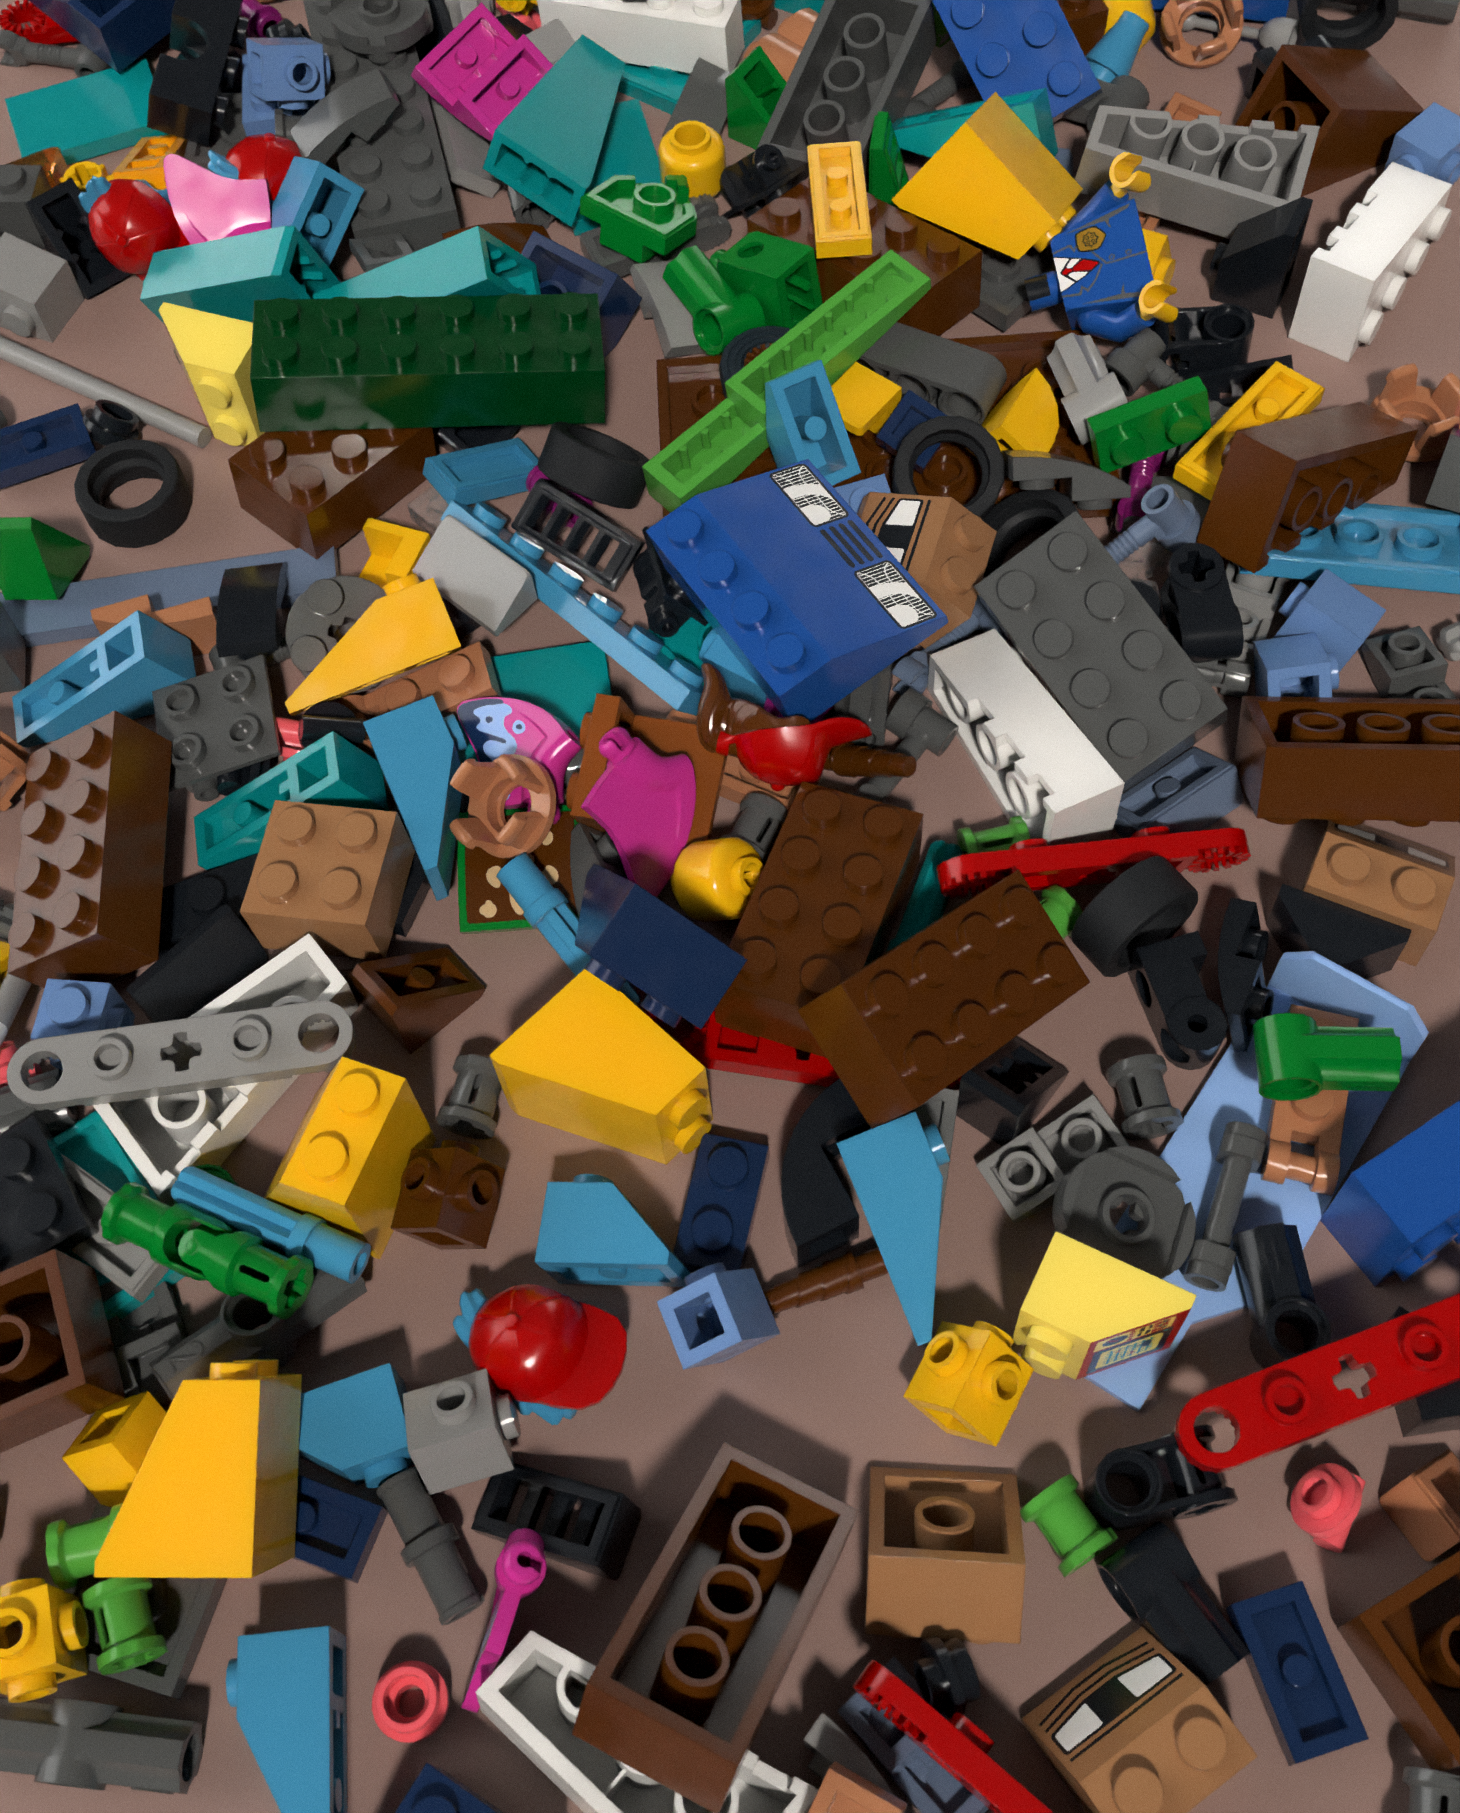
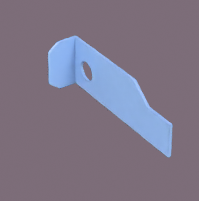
(1234, 1097)

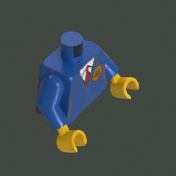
(1105, 264)

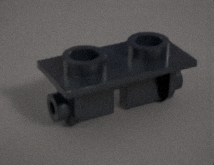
(757, 180)
(666, 602)

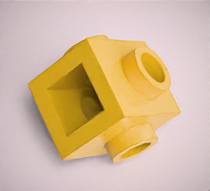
(969, 1381)
(51, 1639)

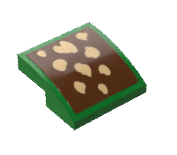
(482, 898)

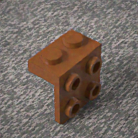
(663, 738)

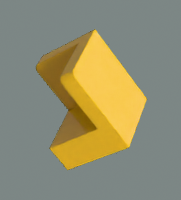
(865, 399)
(392, 551)
(114, 1446)

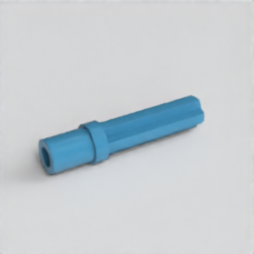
(549, 913)
(276, 1225)

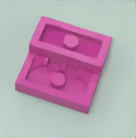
(481, 71)

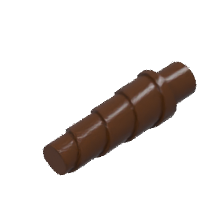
(863, 761)
(827, 1281)

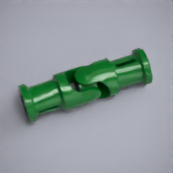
(198, 1249)

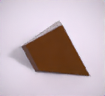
(415, 993)

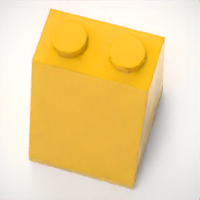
(994, 184)
(605, 1074)
(353, 1152)
(215, 1481)

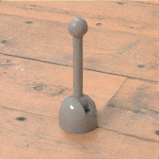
(1273, 33)

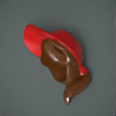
(767, 745)

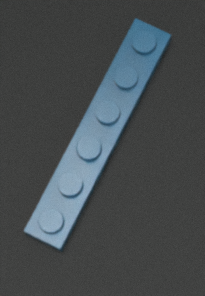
(592, 615)

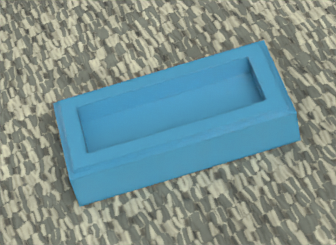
(481, 471)

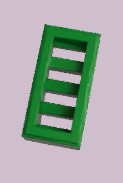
(886, 163)

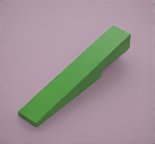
(735, 431)

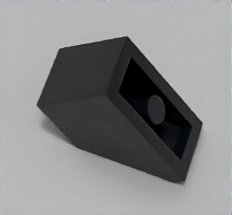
(1260, 258)

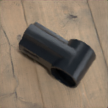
(1278, 1291)
(1159, 1586)

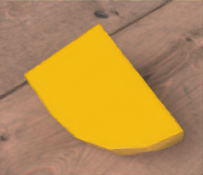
(1025, 416)

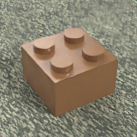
(330, 877)

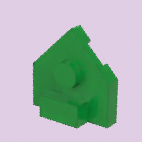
(641, 216)

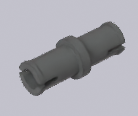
(430, 1546)

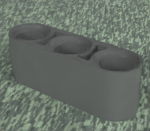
(939, 370)

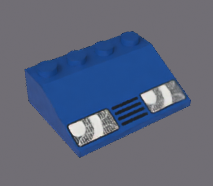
(795, 585)

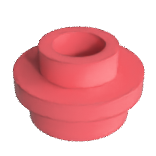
(388, 1695)

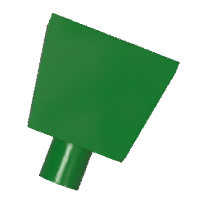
(776, 273)

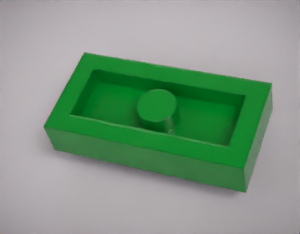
(1150, 425)

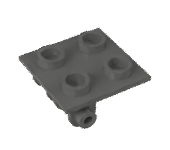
(217, 724)

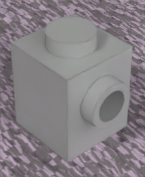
(460, 1431)

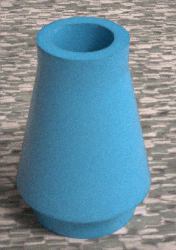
(1118, 47)

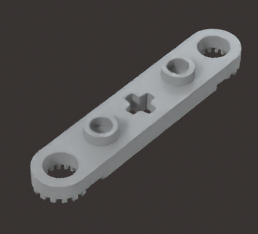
(134, 1062)

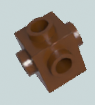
(448, 1196)

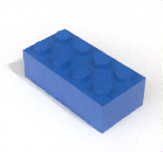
(1020, 49)
(1402, 1202)

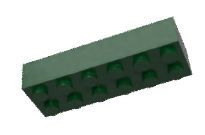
(427, 362)

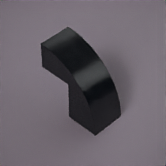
(814, 1201)

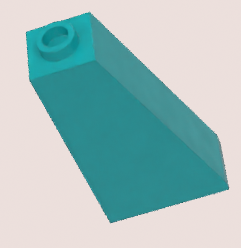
(557, 131)
(461, 265)
(235, 271)

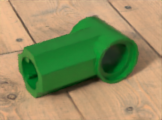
(715, 307)
(1303, 1059)

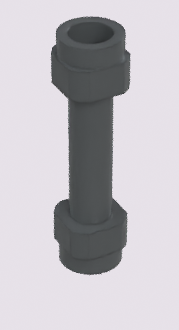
(1210, 1257)

